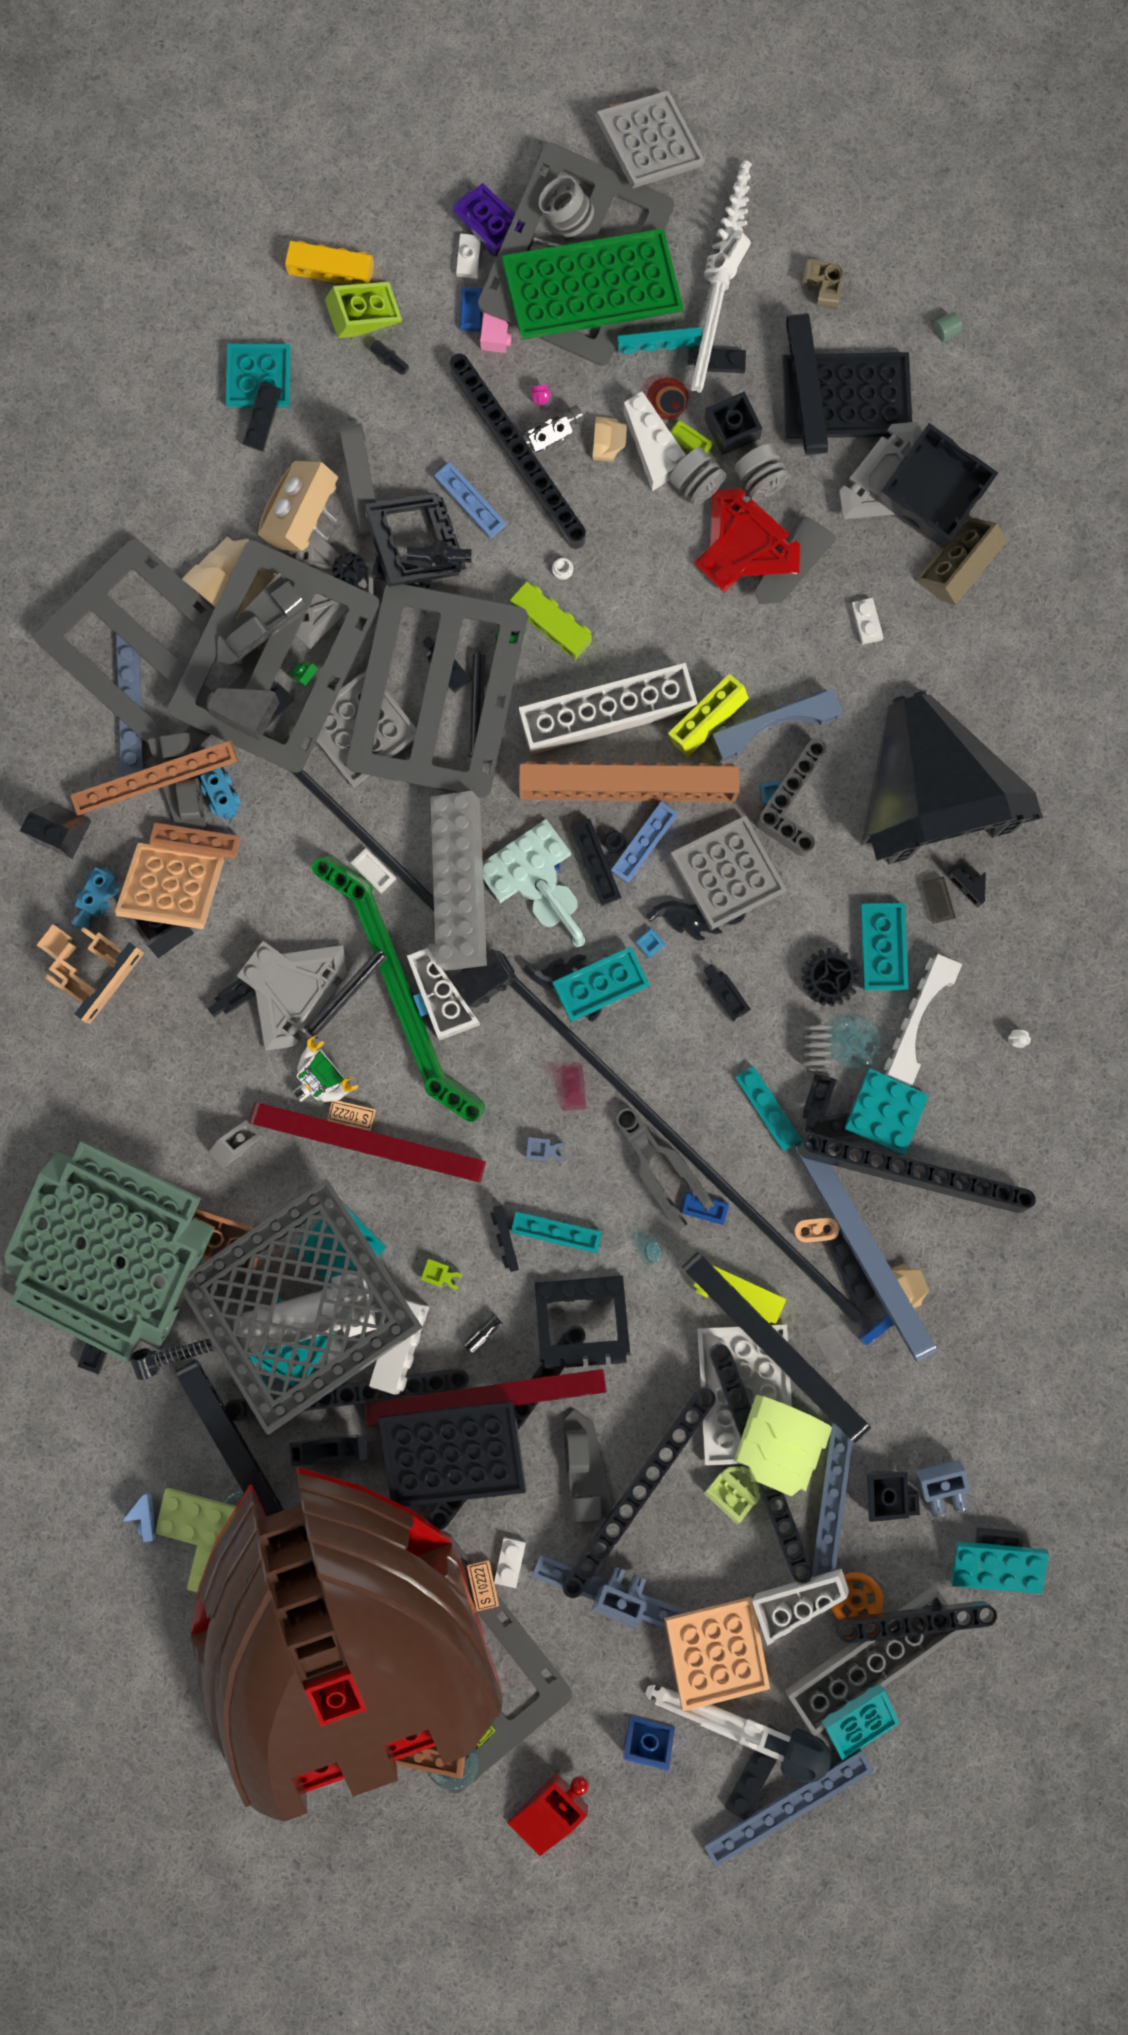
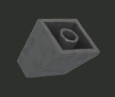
(243, 709)

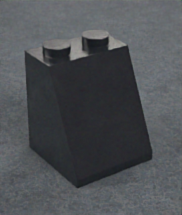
(56, 828)

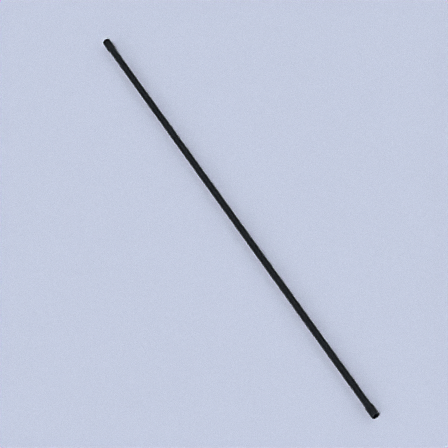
(844, 1304)

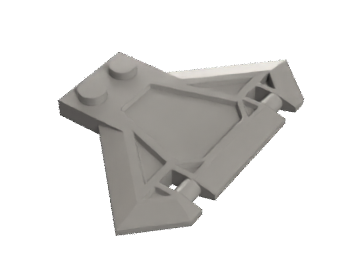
(876, 471)
(323, 611)
(291, 988)

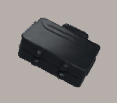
(481, 983)

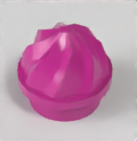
(540, 394)

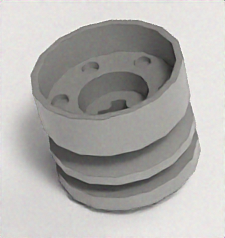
(566, 206)
(762, 472)
(697, 476)

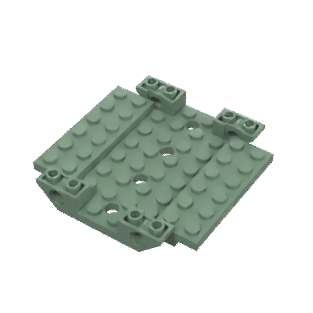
(118, 1214)

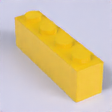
(329, 264)

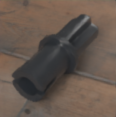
(389, 357)
(483, 1333)

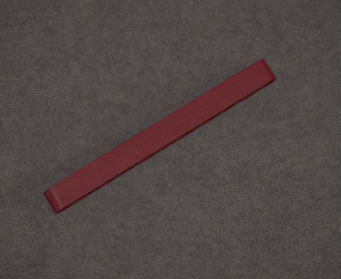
(367, 1142)
(522, 1393)

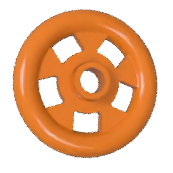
(870, 1586)

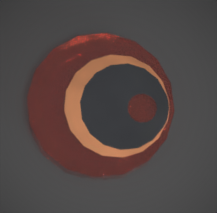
(668, 398)

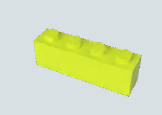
(708, 715)
(765, 1302)

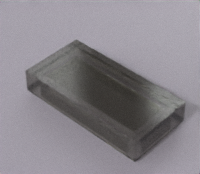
(938, 900)

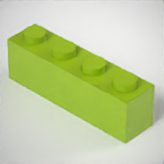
(552, 621)

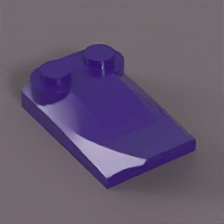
(486, 217)

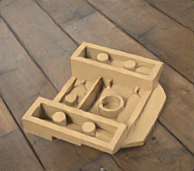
(215, 569)

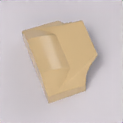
(608, 438)
(912, 1283)

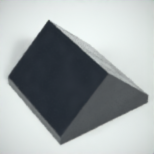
(887, 1495)

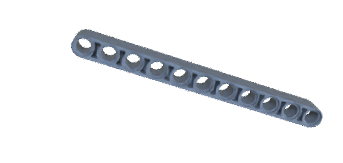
(869, 1257)

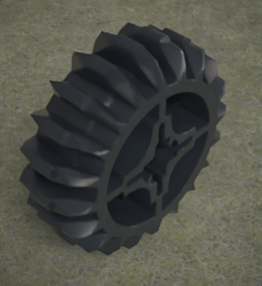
(834, 986)

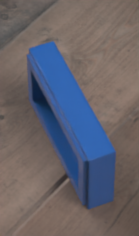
(470, 314)
(694, 1208)
(876, 1330)

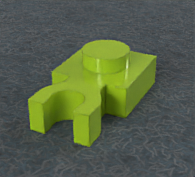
(437, 1274)

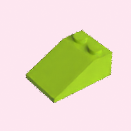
(362, 308)

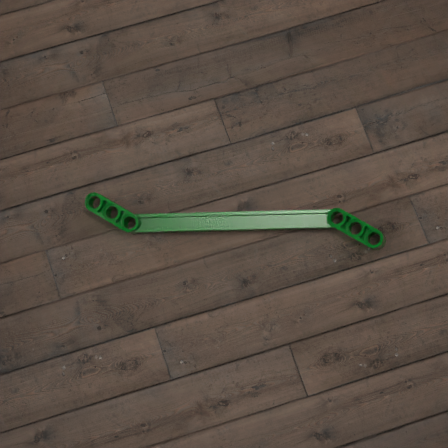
(399, 990)

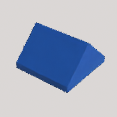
(648, 1743)

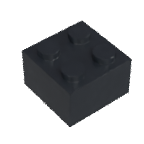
(733, 423)

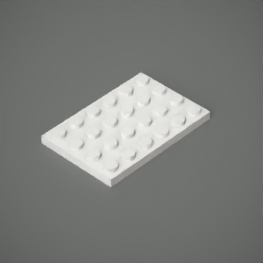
(759, 1377)

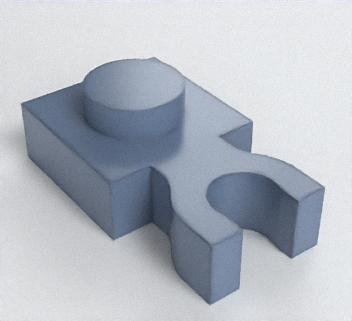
(540, 1149)

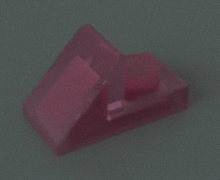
(573, 1088)

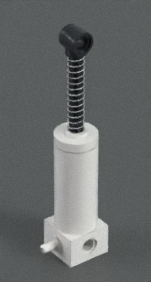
(295, 1312)

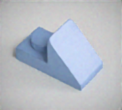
(144, 1510)

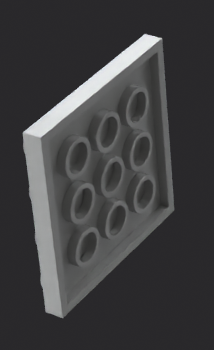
(650, 139)
(392, 735)
(728, 872)

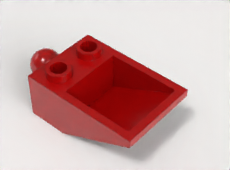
(546, 1815)

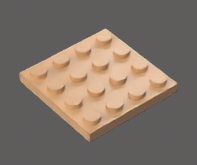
(169, 886)
(717, 1653)

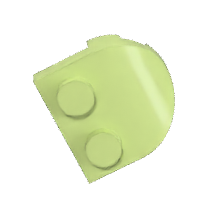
(734, 1492)

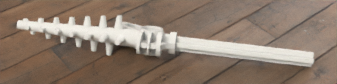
(723, 267)

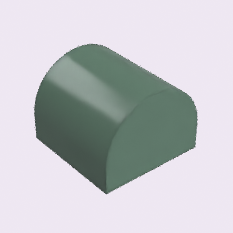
(948, 326)

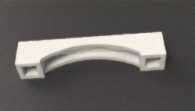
(903, 1064)

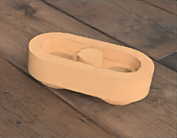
(815, 1229)

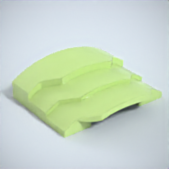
(781, 1445)

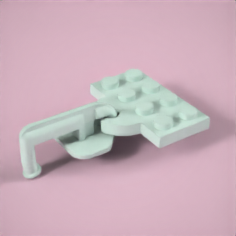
(528, 865)

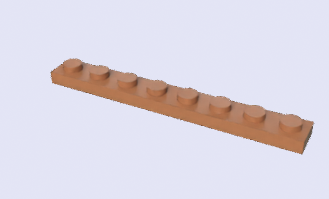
(154, 777)

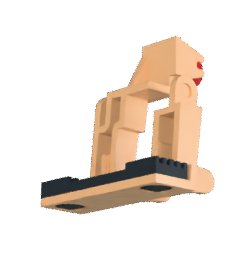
(57, 945)

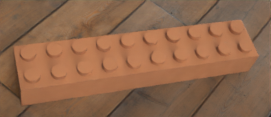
(629, 782)

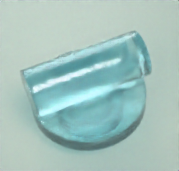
(651, 1252)

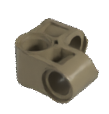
(816, 274)

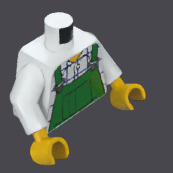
(320, 1076)

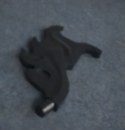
(686, 916)
(558, 970)

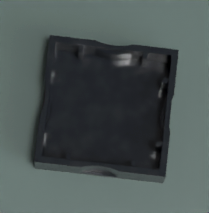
(936, 486)

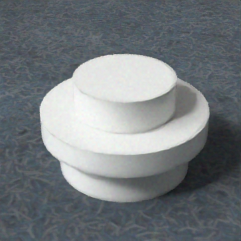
(562, 568)
(1019, 1038)

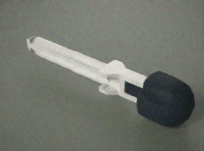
(801, 1754)

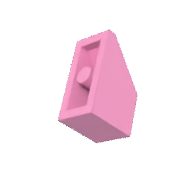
(495, 334)

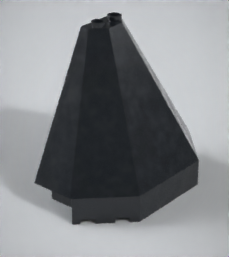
(938, 783)

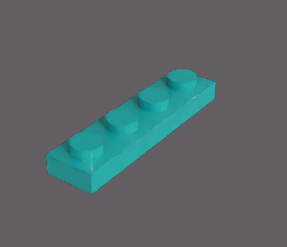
(658, 340)
(768, 1108)
(556, 1232)

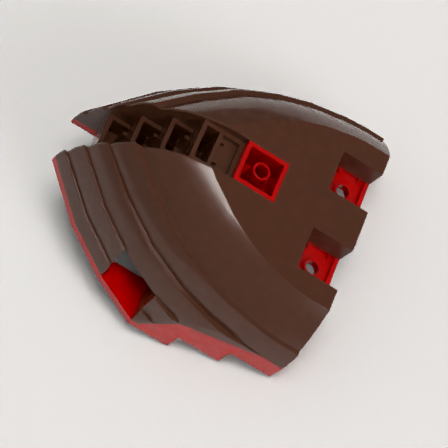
(336, 1645)

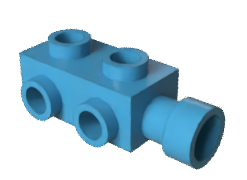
(220, 791)
(100, 896)

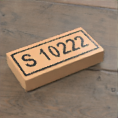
(351, 1115)
(483, 1585)

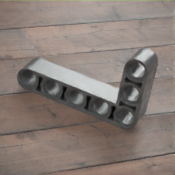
(358, 470)
(788, 795)

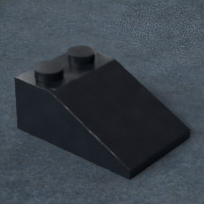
(161, 936)

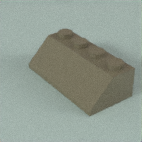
(962, 560)

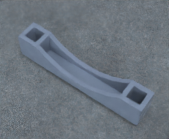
(816, 710)

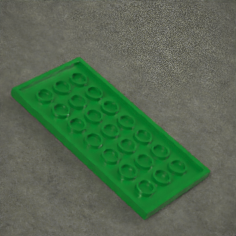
(592, 284)

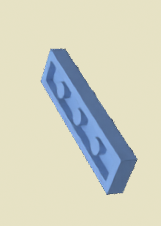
(470, 500)
(644, 842)

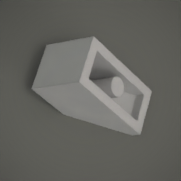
(234, 1144)

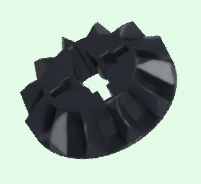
(349, 577)

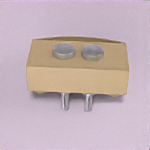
(297, 505)

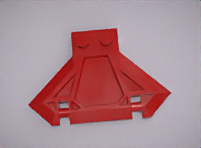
(745, 542)

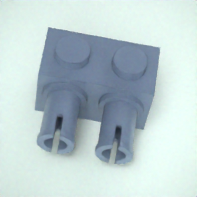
(942, 1482)
(618, 1605)

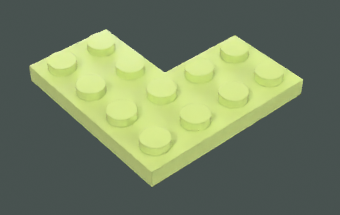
(195, 1522)

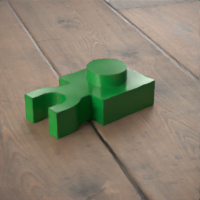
(303, 672)

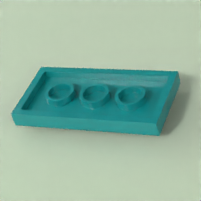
(884, 947)
(600, 984)
(999, 1567)

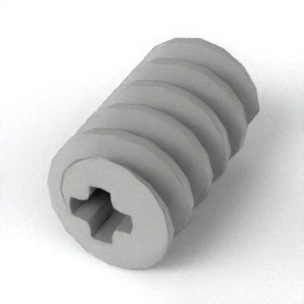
(817, 1048)

